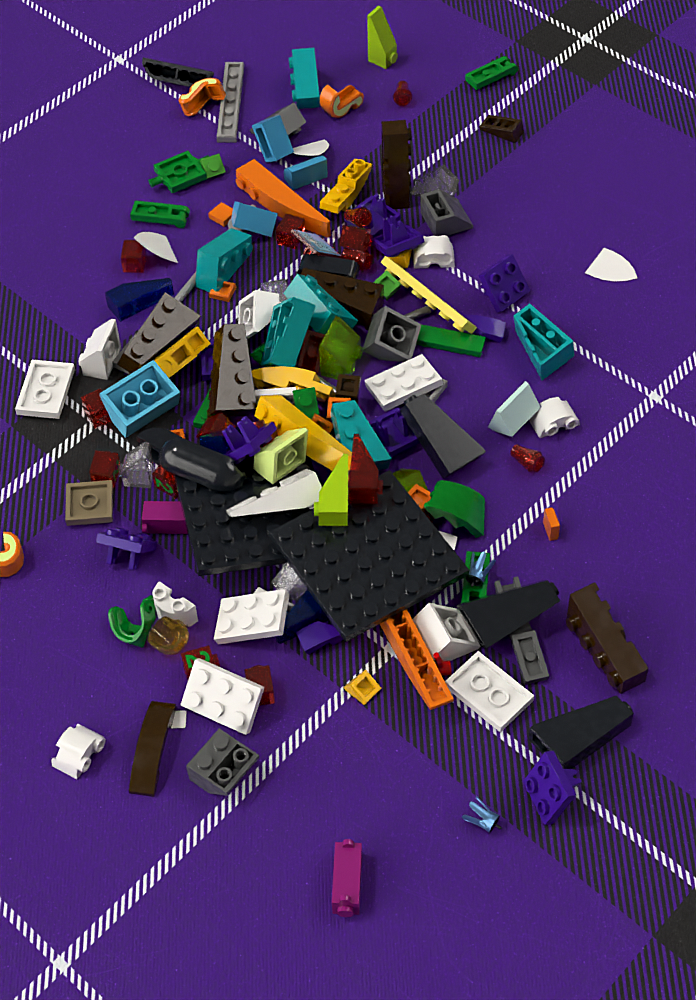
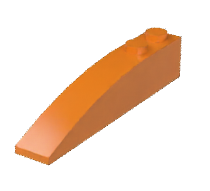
(278, 197)
(416, 659)

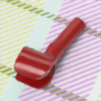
(443, 666)

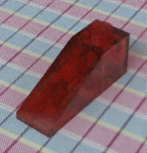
(364, 475)

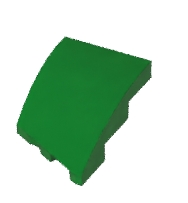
(458, 505)

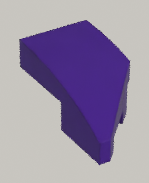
(487, 327)
(317, 635)

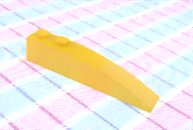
(320, 444)

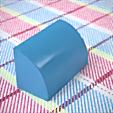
(272, 138)
(306, 172)
(253, 219)

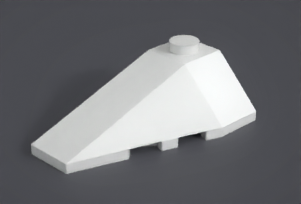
(294, 493)

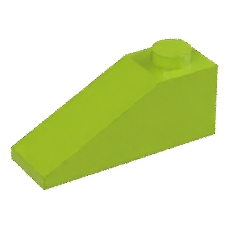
(381, 42)
(334, 497)

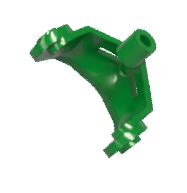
(123, 628)

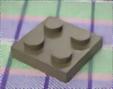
(89, 502)

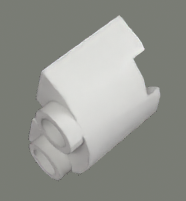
(434, 251)
(553, 415)
(173, 608)
(75, 749)

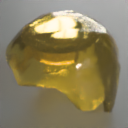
(169, 636)

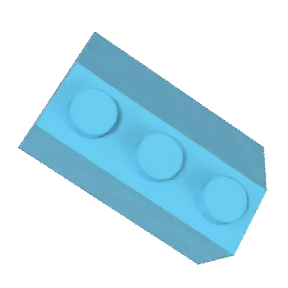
(140, 398)

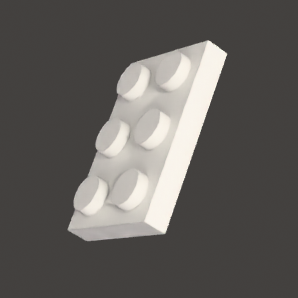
(403, 381)
(45, 389)
(251, 616)
(489, 691)
(222, 696)

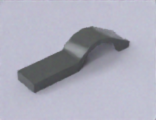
(526, 646)

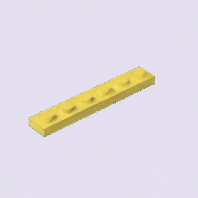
(432, 301)

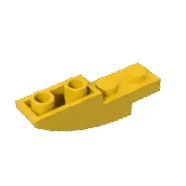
(347, 188)
(182, 352)
(291, 377)

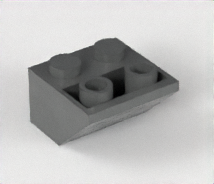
(443, 213)
(220, 764)

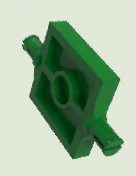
(179, 172)

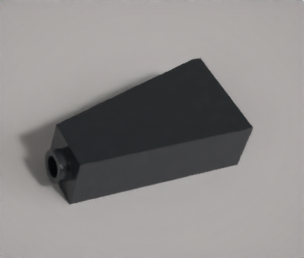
(439, 435)
(505, 611)
(581, 731)

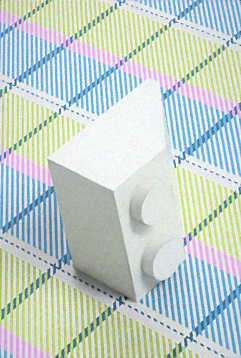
(256, 310)
(101, 351)
(445, 632)

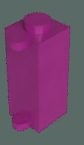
(163, 517)
(347, 878)

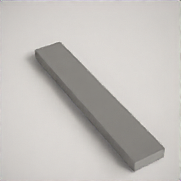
(230, 105)

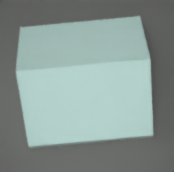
(515, 411)

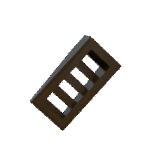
(503, 127)

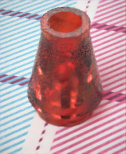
(402, 94)
(360, 216)
(362, 257)
(529, 458)

